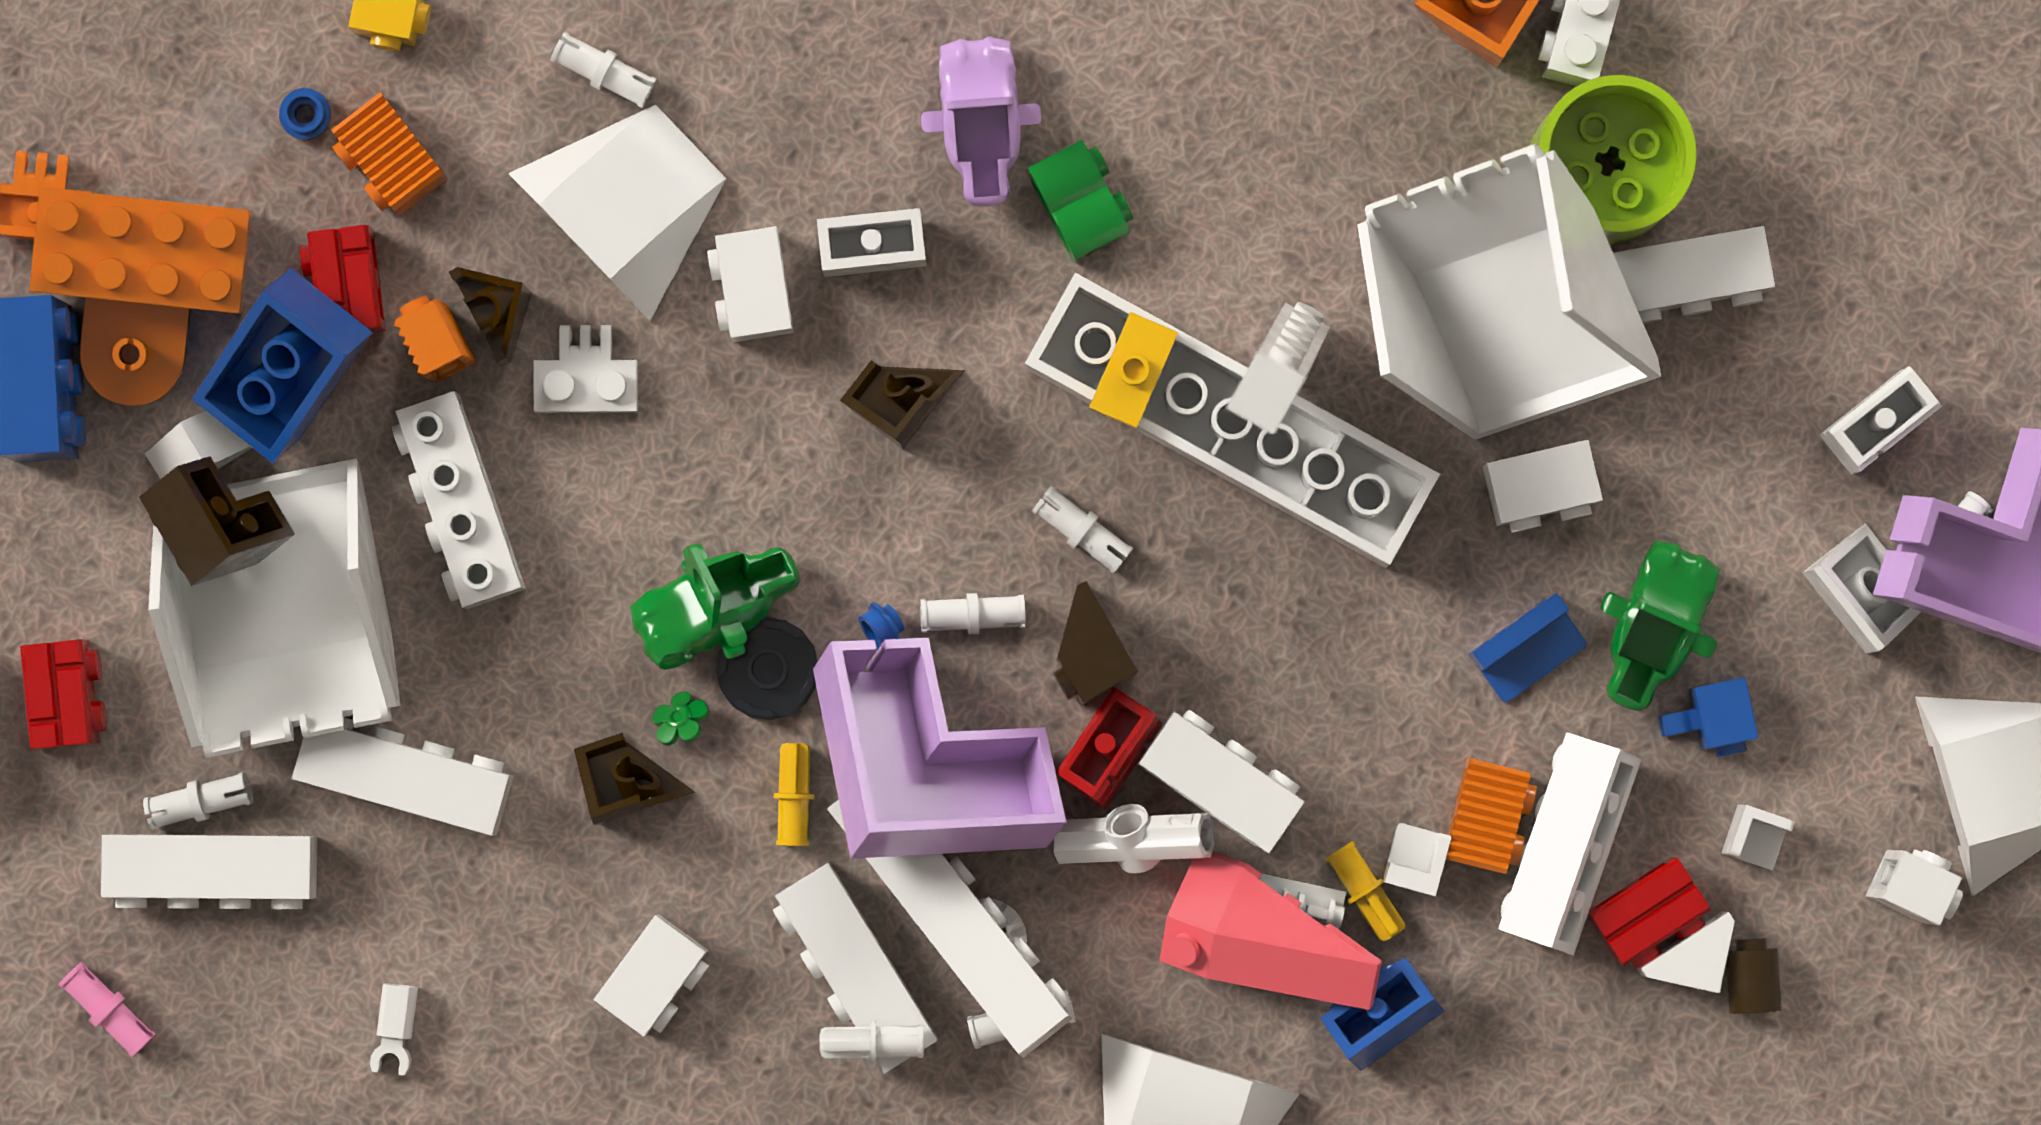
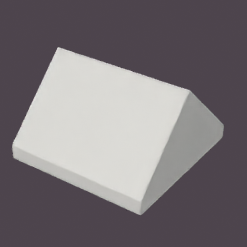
(1847, 583)

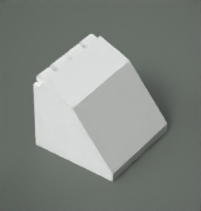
(1500, 296)
(287, 637)

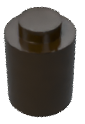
(1753, 977)

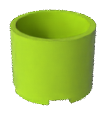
(1648, 142)

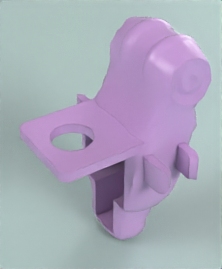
(980, 116)

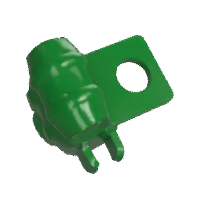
(711, 604)
(1659, 622)

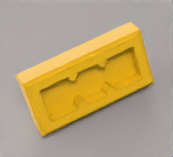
(1133, 370)

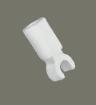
(395, 1025)

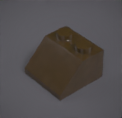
(1090, 651)

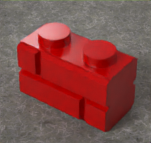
(347, 271)
(62, 694)
(1109, 748)
(1649, 913)

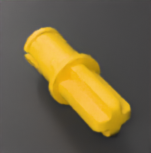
(794, 794)
(1366, 892)

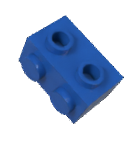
(1399, 1010)

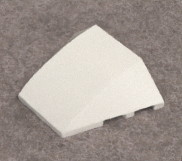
(629, 200)
(1991, 779)
(1167, 1090)

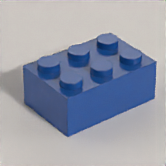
(281, 365)
(39, 380)

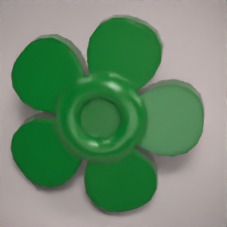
(680, 719)

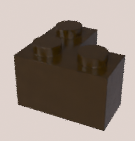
(208, 526)

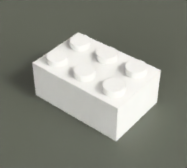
(1222, 780)

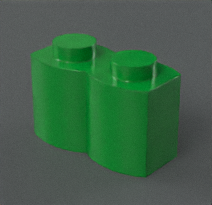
(1079, 200)

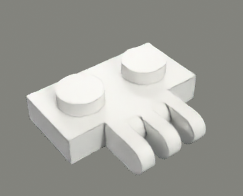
(585, 377)

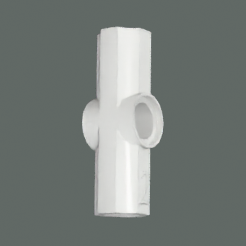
(1134, 838)

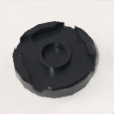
(784, 678)

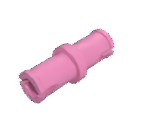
(107, 1009)

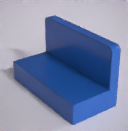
(1528, 648)

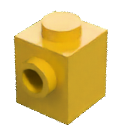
(390, 21)

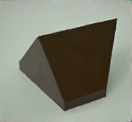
(497, 307)
(898, 398)
(623, 780)

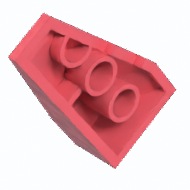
(1251, 936)

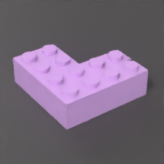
(1972, 565)
(909, 780)

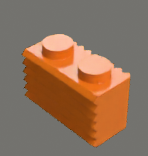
(388, 155)
(433, 338)
(1489, 816)

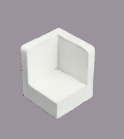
(1756, 836)
(1416, 859)

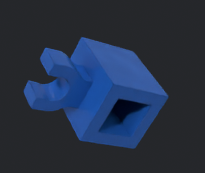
(1720, 716)

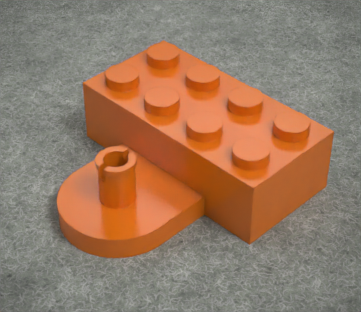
(140, 277)

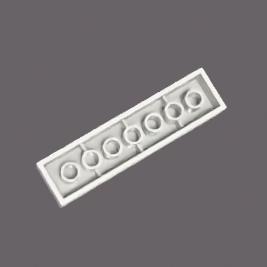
(1308, 468)

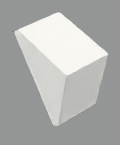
(194, 440)
(1697, 959)

